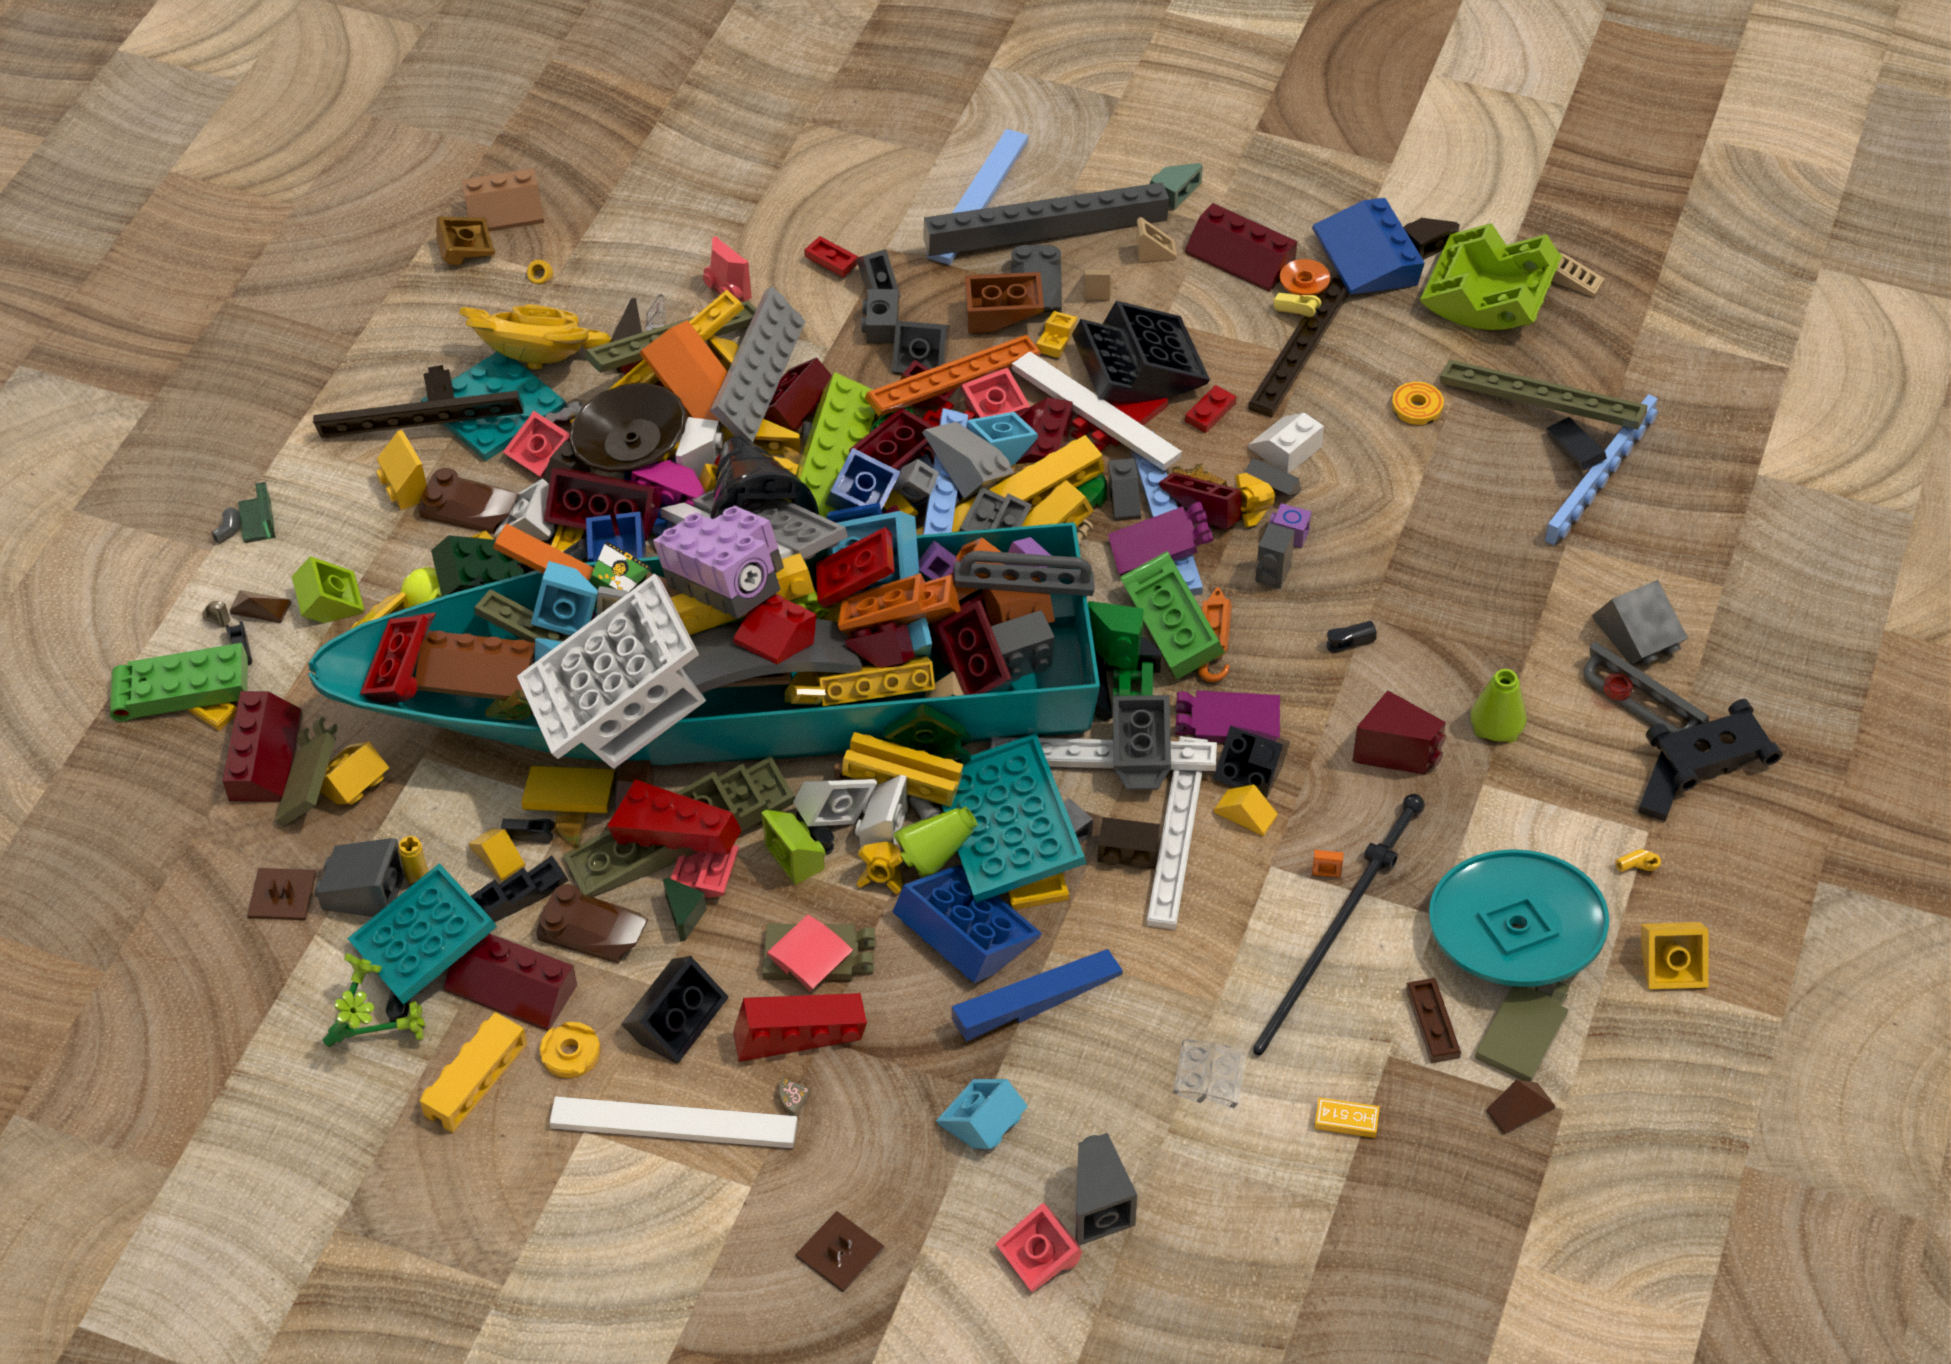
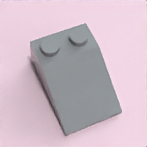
(968, 458)

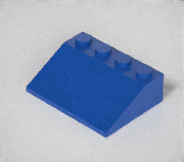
(1370, 248)
(967, 933)

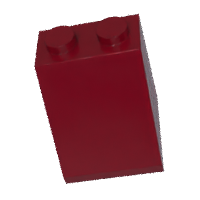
(1399, 736)

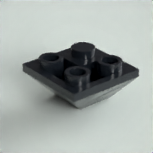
(1251, 759)

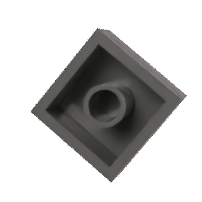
(1025, 644)

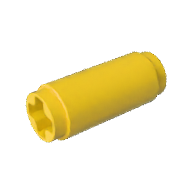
(412, 859)

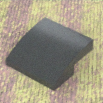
(995, 512)

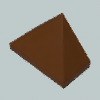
(260, 606)
(1519, 1105)

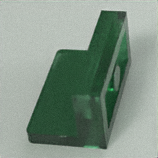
(257, 516)

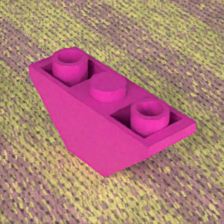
(678, 481)

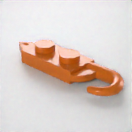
(1218, 614)

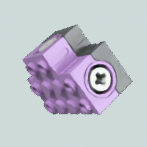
(722, 560)

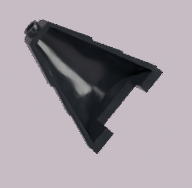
(752, 473)

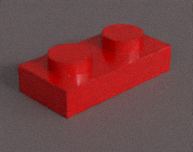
(831, 256)
(1210, 409)

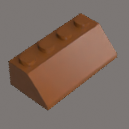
(472, 664)

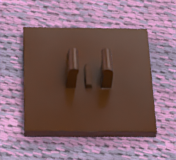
(281, 894)
(840, 1251)

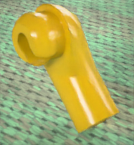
(1640, 859)

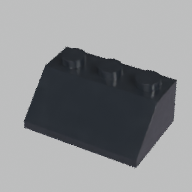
(675, 1009)

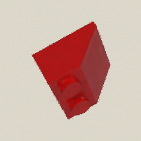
(777, 629)

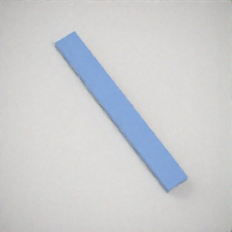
(989, 178)

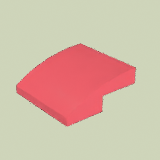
(706, 871)
(809, 952)

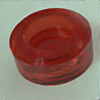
(1618, 687)

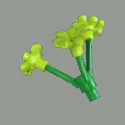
(355, 1011)

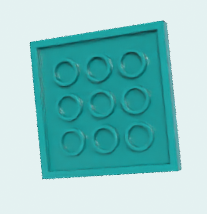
(500, 375)
(422, 932)

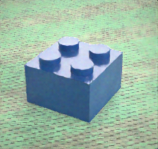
(862, 482)

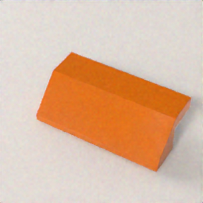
(687, 368)

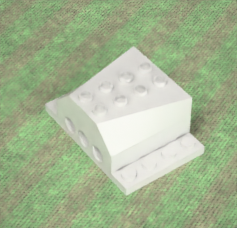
(616, 678)

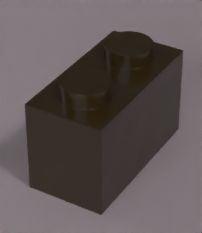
(1128, 843)

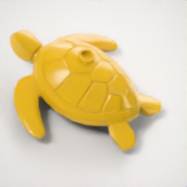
(533, 333)

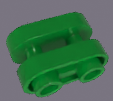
(1126, 675)

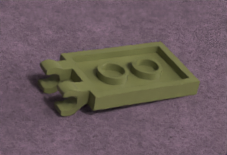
(307, 772)
(852, 964)
(1524, 1030)

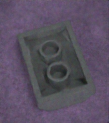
(1047, 261)
(1141, 740)

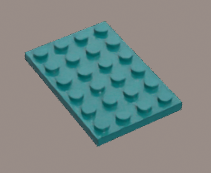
(1019, 817)

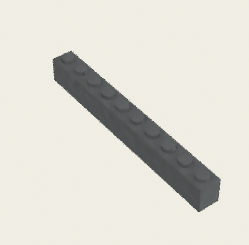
(1045, 219)

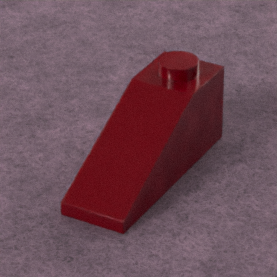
(1220, 502)

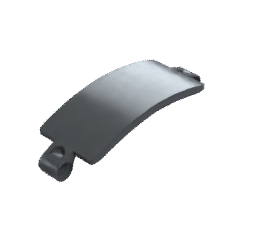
(726, 662)

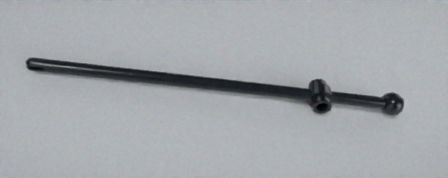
(1380, 857)

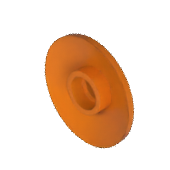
(1304, 277)

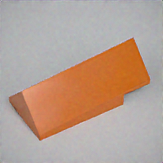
(899, 603)

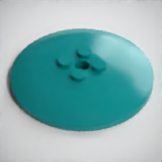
(1550, 897)

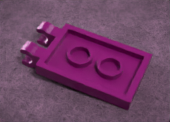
(1162, 533)
(1217, 711)

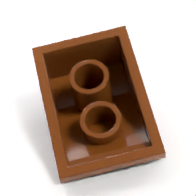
(1001, 300)

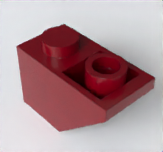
(884, 646)

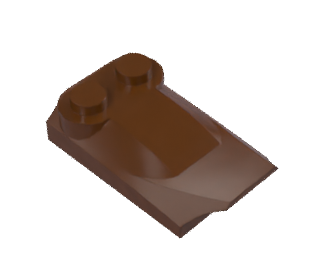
(465, 502)
(589, 924)

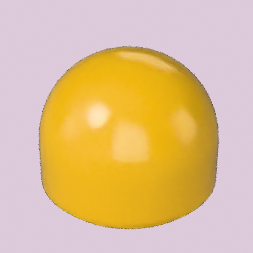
(536, 265)

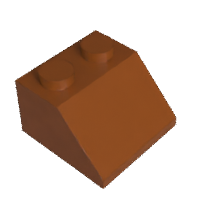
(1008, 605)

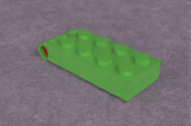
(1172, 615)
(178, 682)

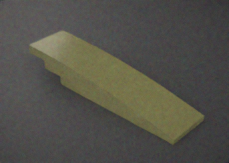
(604, 864)

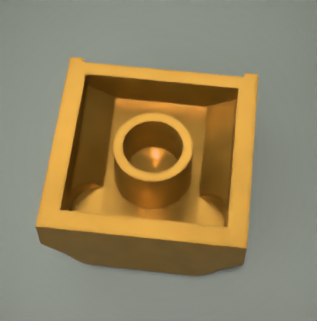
(463, 238)

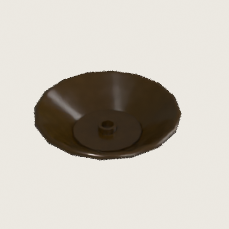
(628, 427)

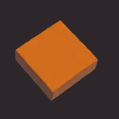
(1327, 863)

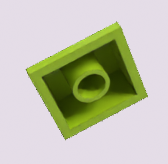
(326, 591)
(792, 845)

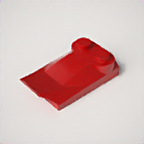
(394, 663)

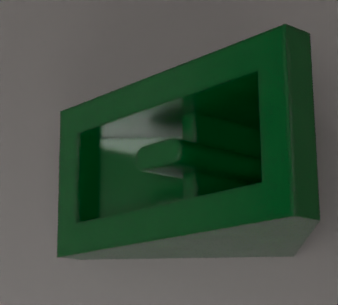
(685, 905)

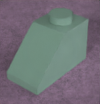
(1179, 181)

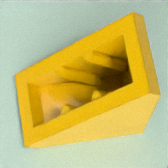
(1247, 808)
(498, 853)

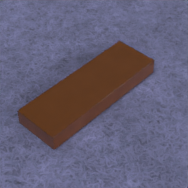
(1433, 1020)

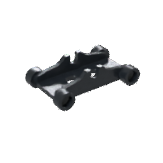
(1691, 763)

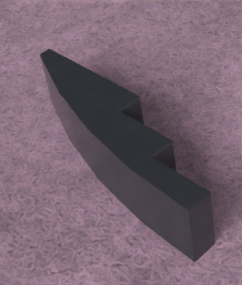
(520, 889)

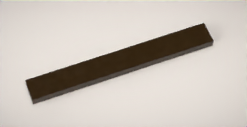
(1298, 350)
(418, 414)

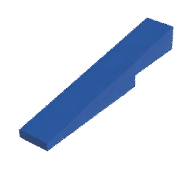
(1033, 994)

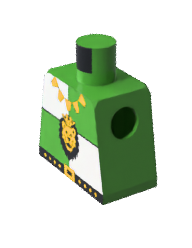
(618, 570)

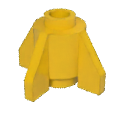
(1255, 498)
(882, 865)

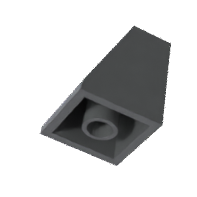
(1642, 624)
(361, 877)
(1104, 1191)

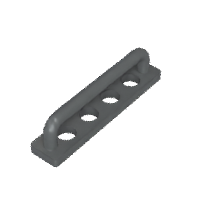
(1081, 579)
(1649, 686)

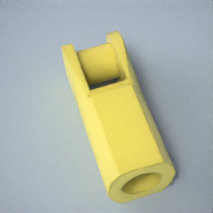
(1297, 304)

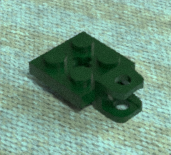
(930, 732)

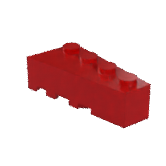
(670, 819)
(797, 1023)

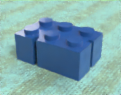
(630, 539)

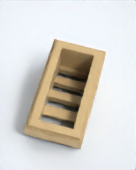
(1569, 266)

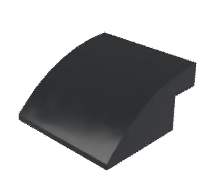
(1139, 355)

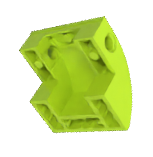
(1491, 283)

